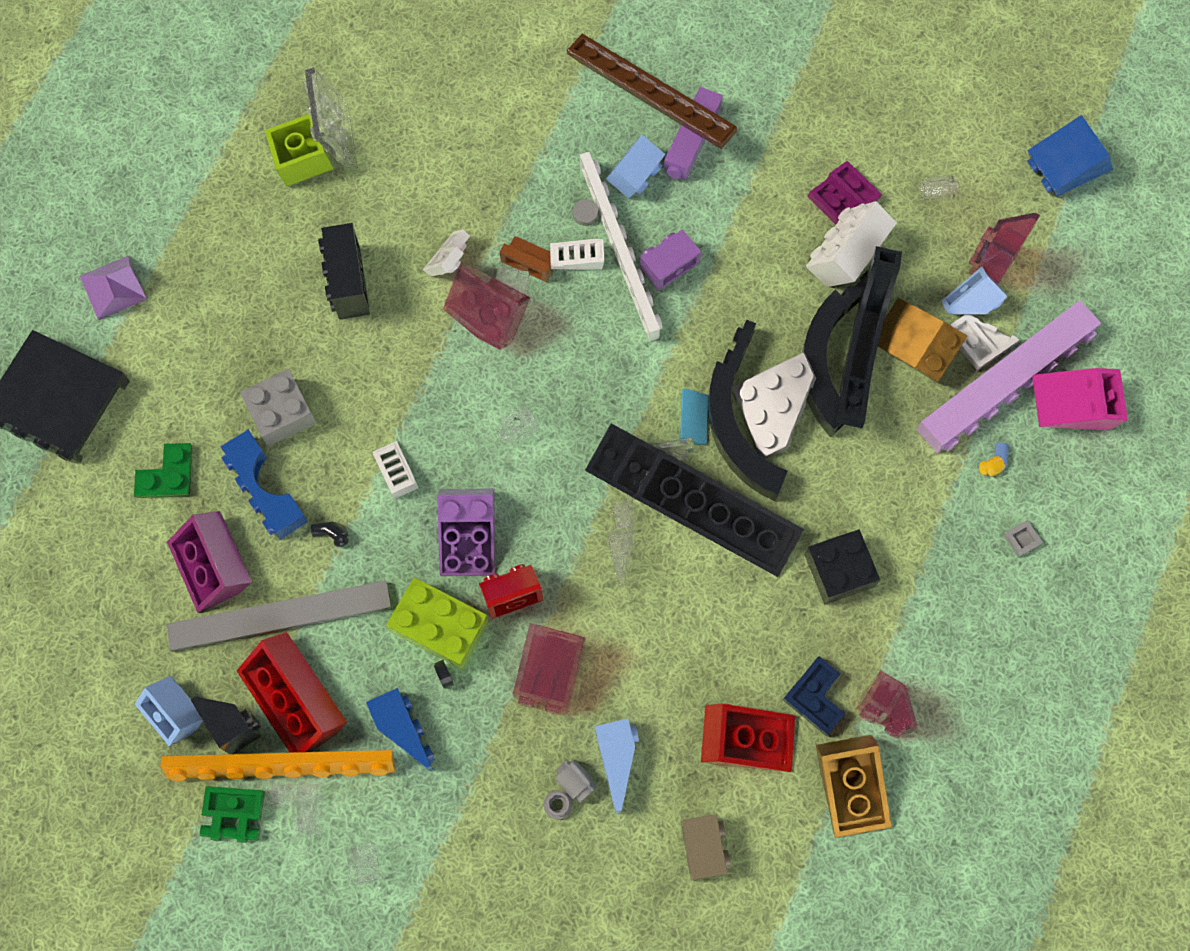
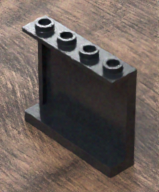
(56, 395)

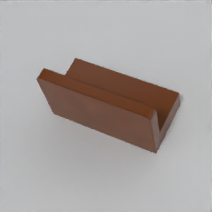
(527, 257)

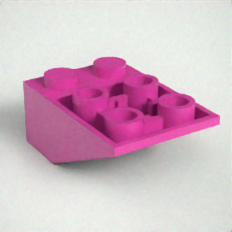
(1080, 399)

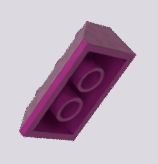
(208, 560)

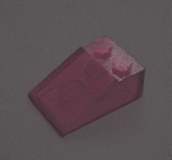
(485, 306)

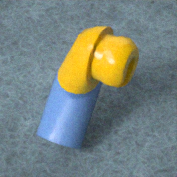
(997, 463)

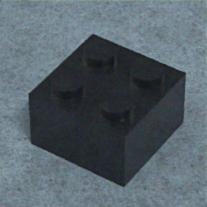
(842, 566)

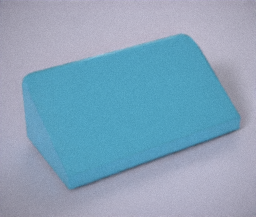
(694, 416)

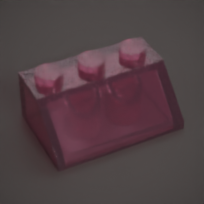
(1002, 244)

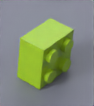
(296, 152)

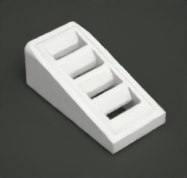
(586, 263)
(403, 487)

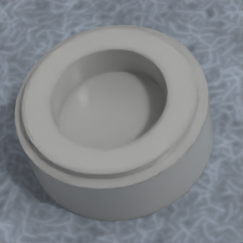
(585, 212)

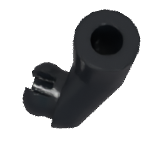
(332, 530)

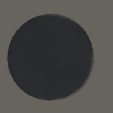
(443, 674)

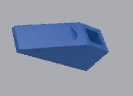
(394, 721)

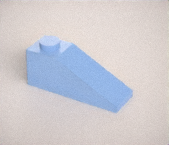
(617, 752)

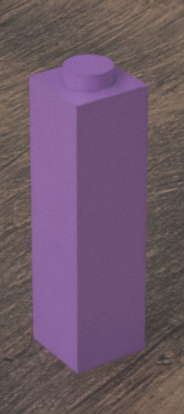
(687, 144)

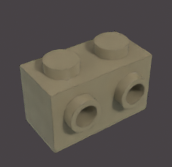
(704, 847)

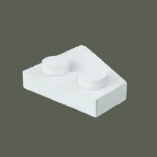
(982, 341)

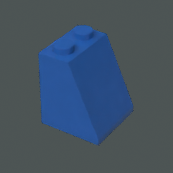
(1069, 157)

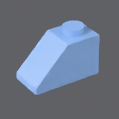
(975, 295)

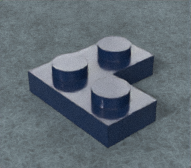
(809, 699)

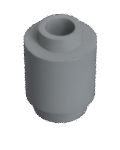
(574, 780)

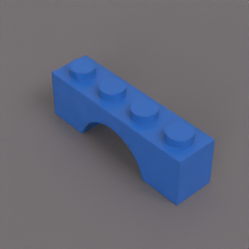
(279, 510)

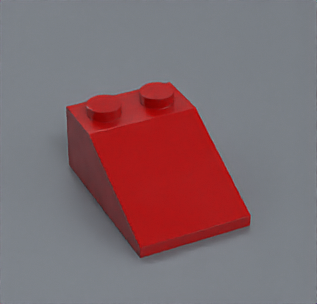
(748, 737)

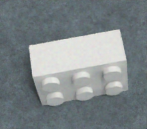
(850, 244)

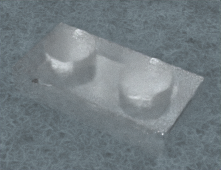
(678, 449)

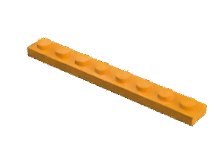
(278, 764)

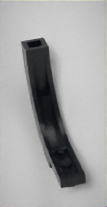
(866, 335)
(823, 397)
(733, 447)

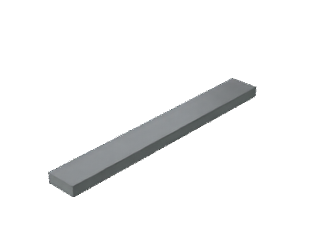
(278, 616)

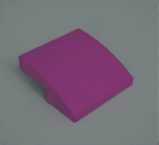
(841, 190)

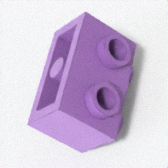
(670, 259)

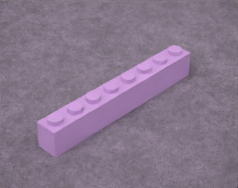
(1008, 377)

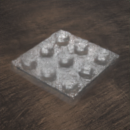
(330, 119)

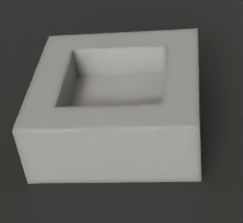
(1022, 538)

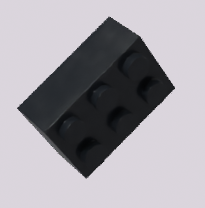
(343, 271)

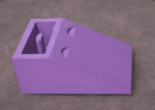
(466, 531)

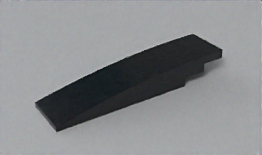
(694, 500)

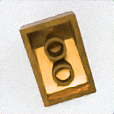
(920, 339)
(854, 785)

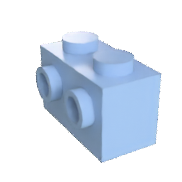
(635, 167)
(169, 710)

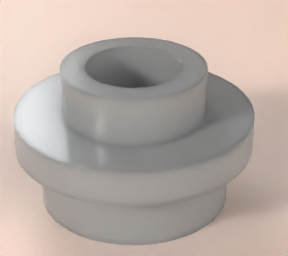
(557, 795)

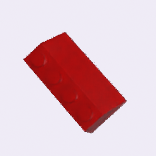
(290, 694)

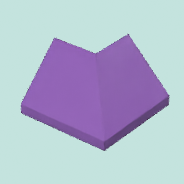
(113, 287)

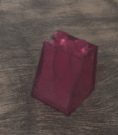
(549, 668)

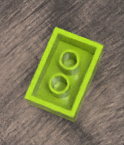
(437, 623)

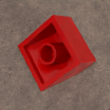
(511, 590)

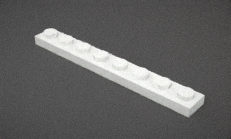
(624, 255)

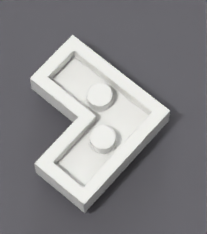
(448, 256)

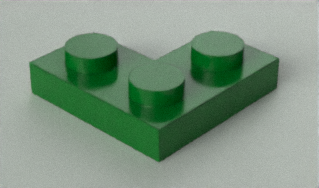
(172, 479)

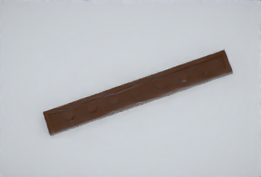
(652, 91)

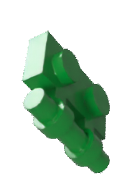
(234, 804)

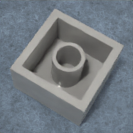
(277, 407)

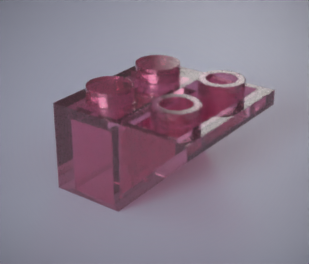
(888, 704)

